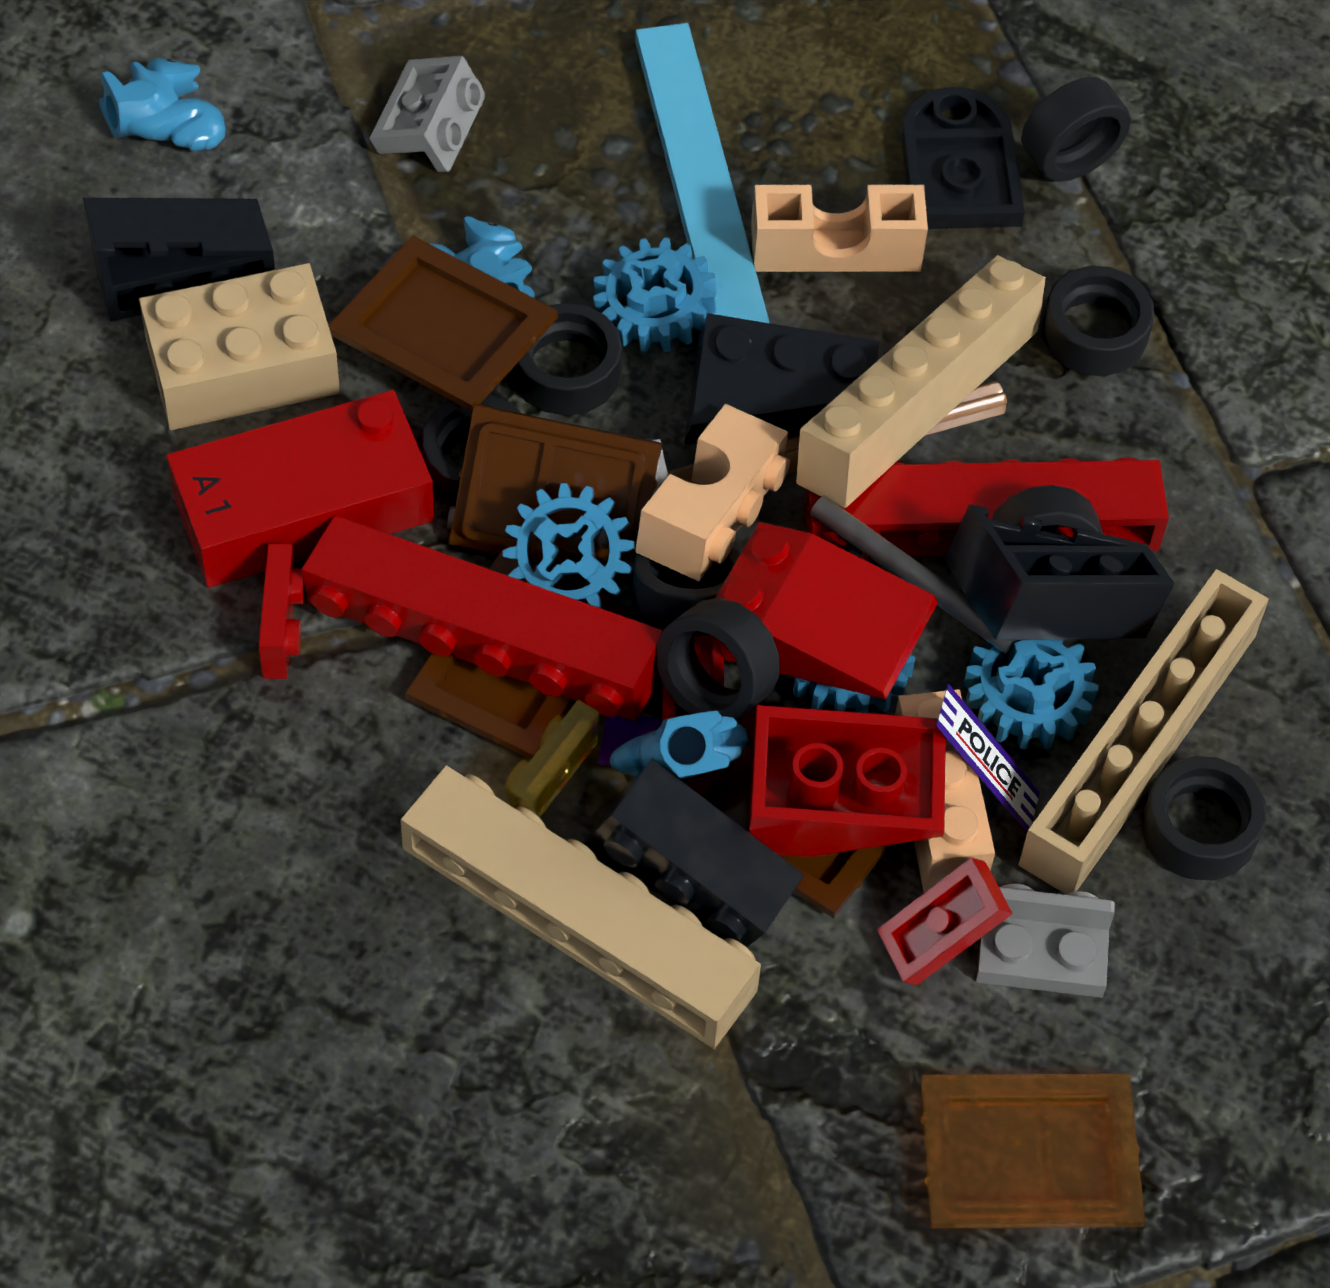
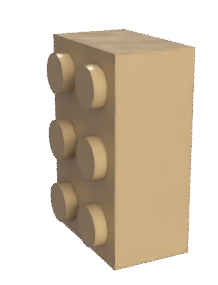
(240, 346)

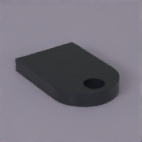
(963, 163)

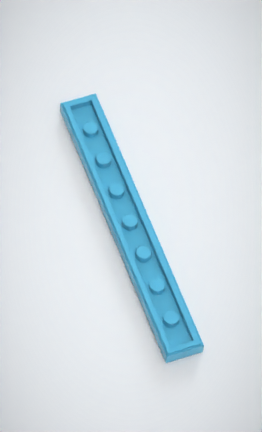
(699, 168)

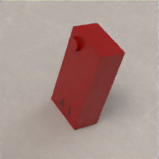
(292, 481)

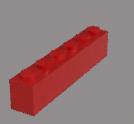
(924, 503)
(483, 618)

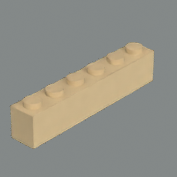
(919, 381)
(1142, 733)
(581, 905)

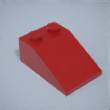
(828, 610)
(844, 780)

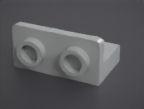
(430, 110)
(1048, 943)

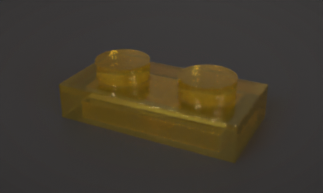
(562, 751)

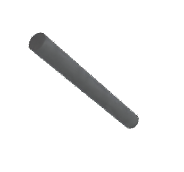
(903, 566)

